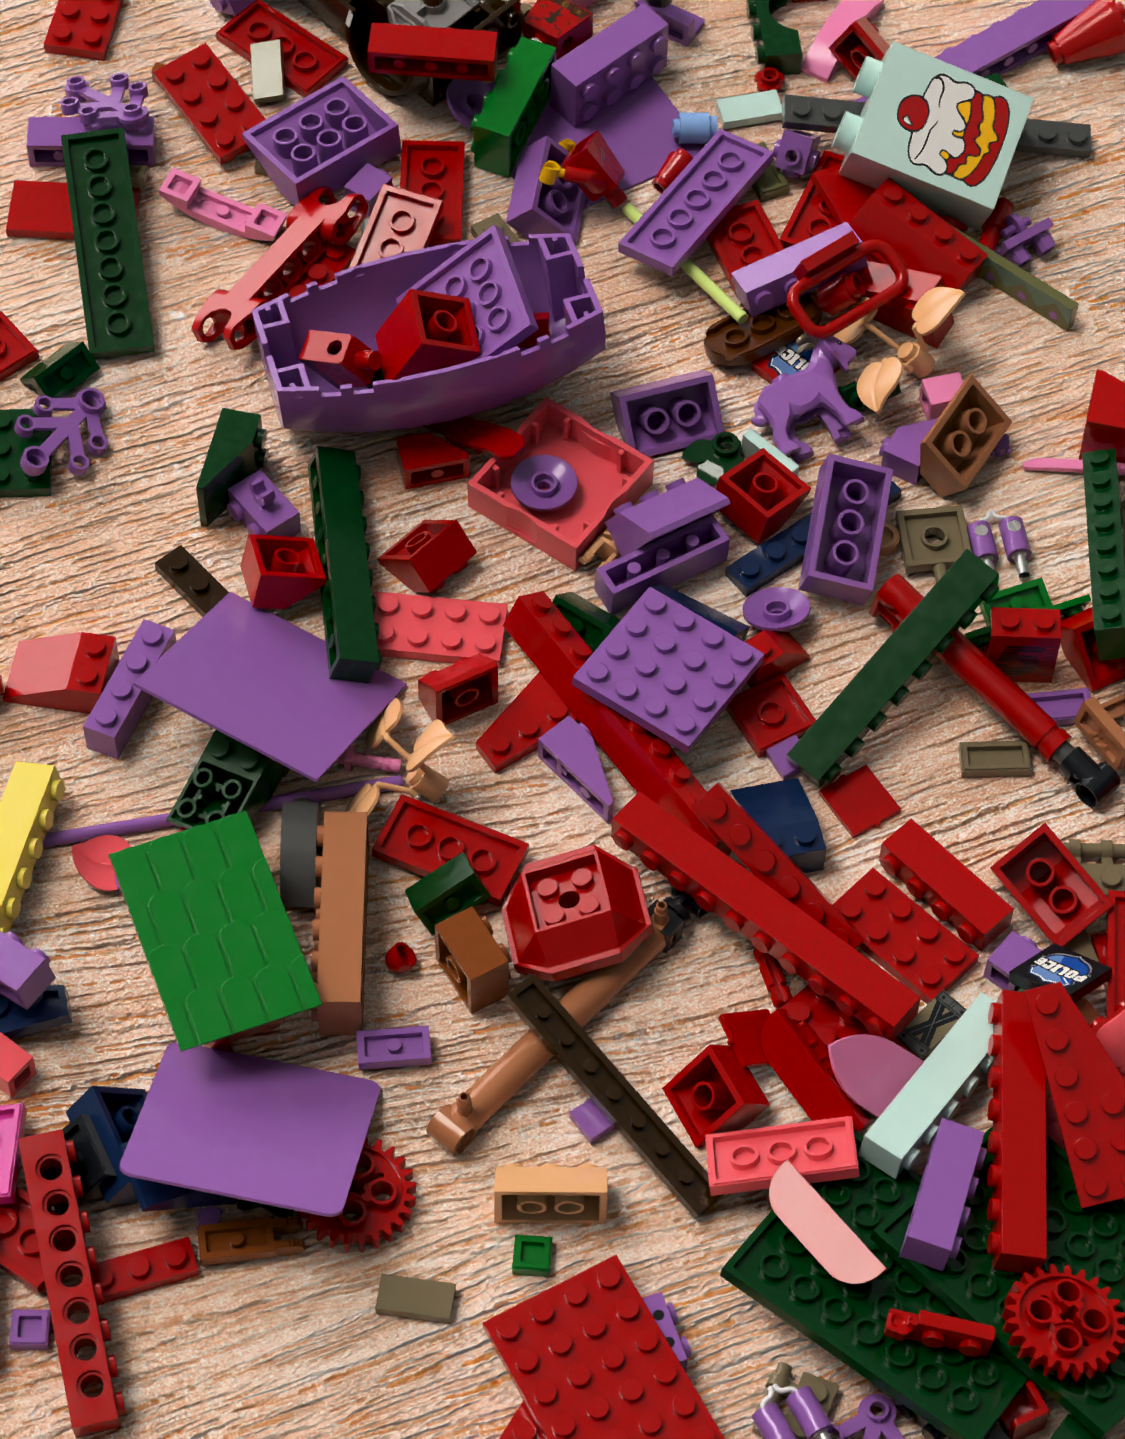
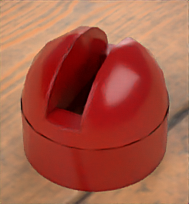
(400, 958)

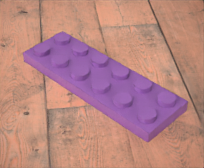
(695, 202)

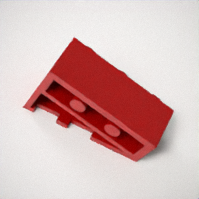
(898, 312)

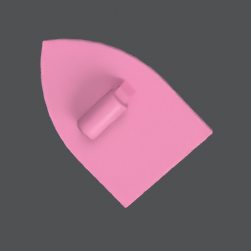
(871, 1070)

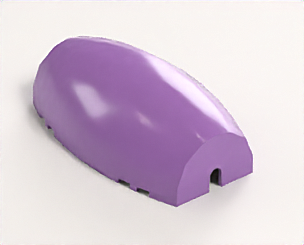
(367, 296)

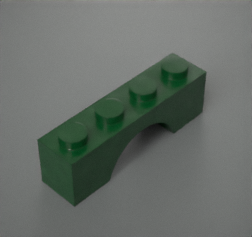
(777, 44)

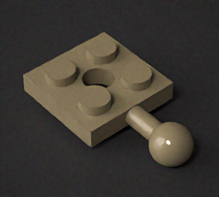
(925, 556)

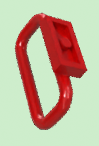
(829, 262)

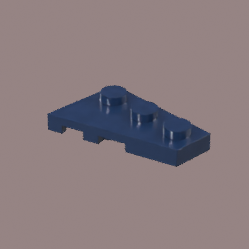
(46, 1012)

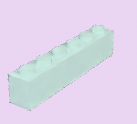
(931, 1093)

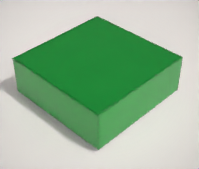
(532, 1255)

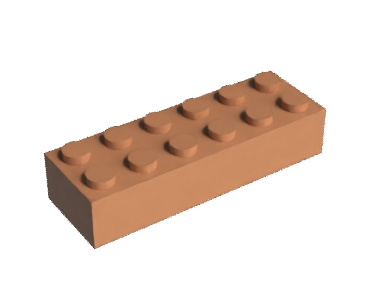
(340, 922)

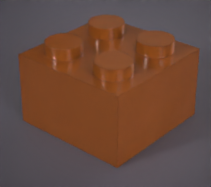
(472, 959)

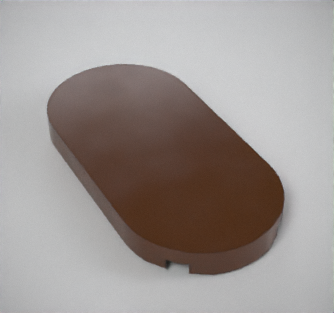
(760, 335)

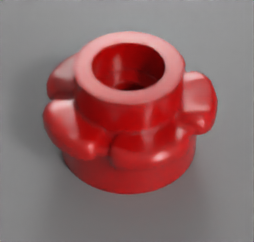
(769, 79)

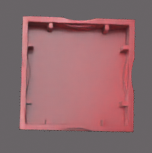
(606, 478)

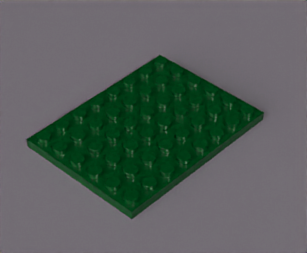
(1075, 1237)
(941, 1385)

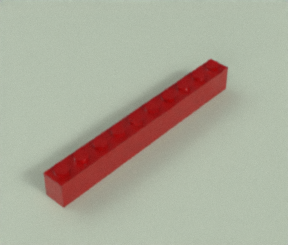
(638, 754)
(765, 917)

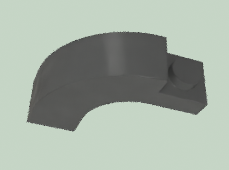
(298, 852)

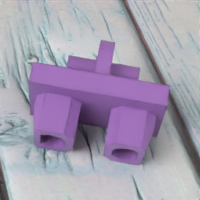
(1036, 235)

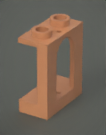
(1102, 731)

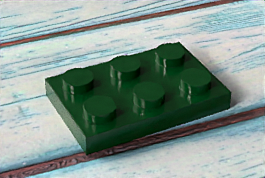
(12, 477)

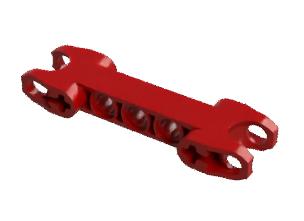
(308, 235)

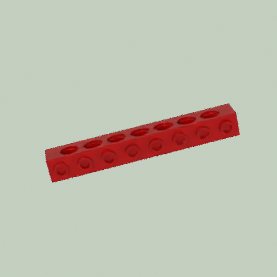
(38, 1155)

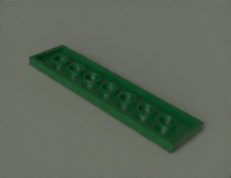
(107, 243)

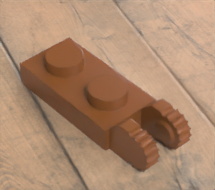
(248, 1240)

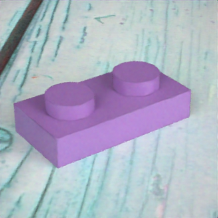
(393, 1047)

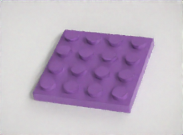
(495, 291)
(668, 669)

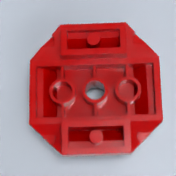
(575, 914)

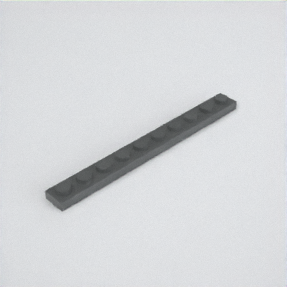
(1036, 136)

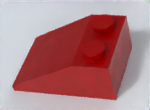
(62, 671)
(1051, 886)

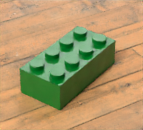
(513, 107)

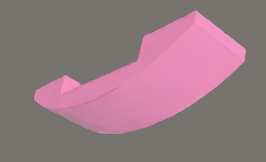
(819, 60)
(219, 211)

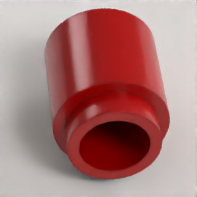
(840, 293)

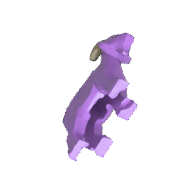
(808, 394)

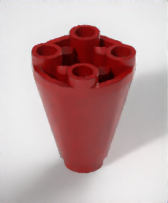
(1091, 34)

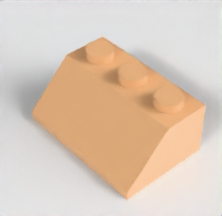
(550, 1194)

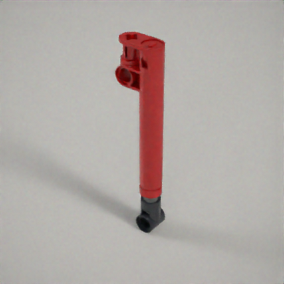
(1091, 780)

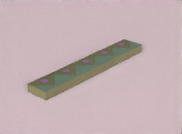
(1026, 288)

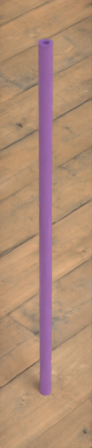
(159, 821)

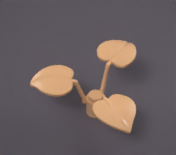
(881, 378)
(420, 776)

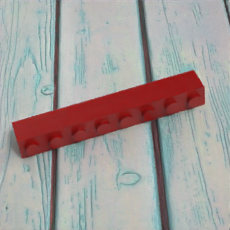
(1017, 1139)

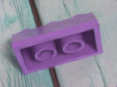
(544, 207)
(668, 412)
(663, 513)

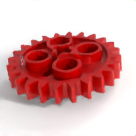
(376, 1216)
(1064, 1322)

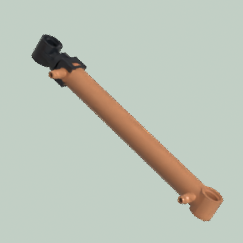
(458, 1123)

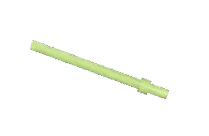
(699, 277)

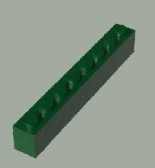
(1106, 551)
(344, 555)
(893, 668)

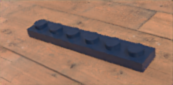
(777, 554)

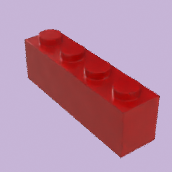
(432, 52)
(945, 885)

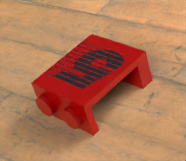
(1025, 642)

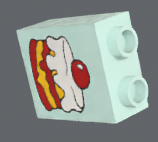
(932, 132)

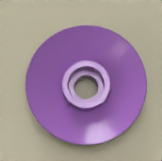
(466, 99)
(548, 473)
(776, 609)

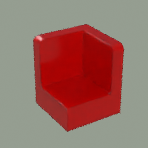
(1025, 1414)

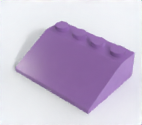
(323, 140)

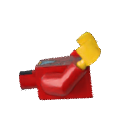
(590, 167)

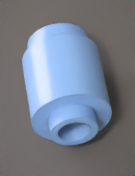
(694, 127)

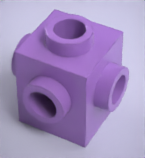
(798, 142)

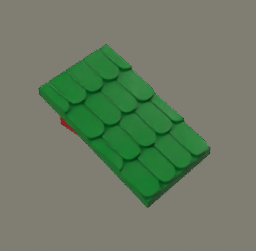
(214, 932)

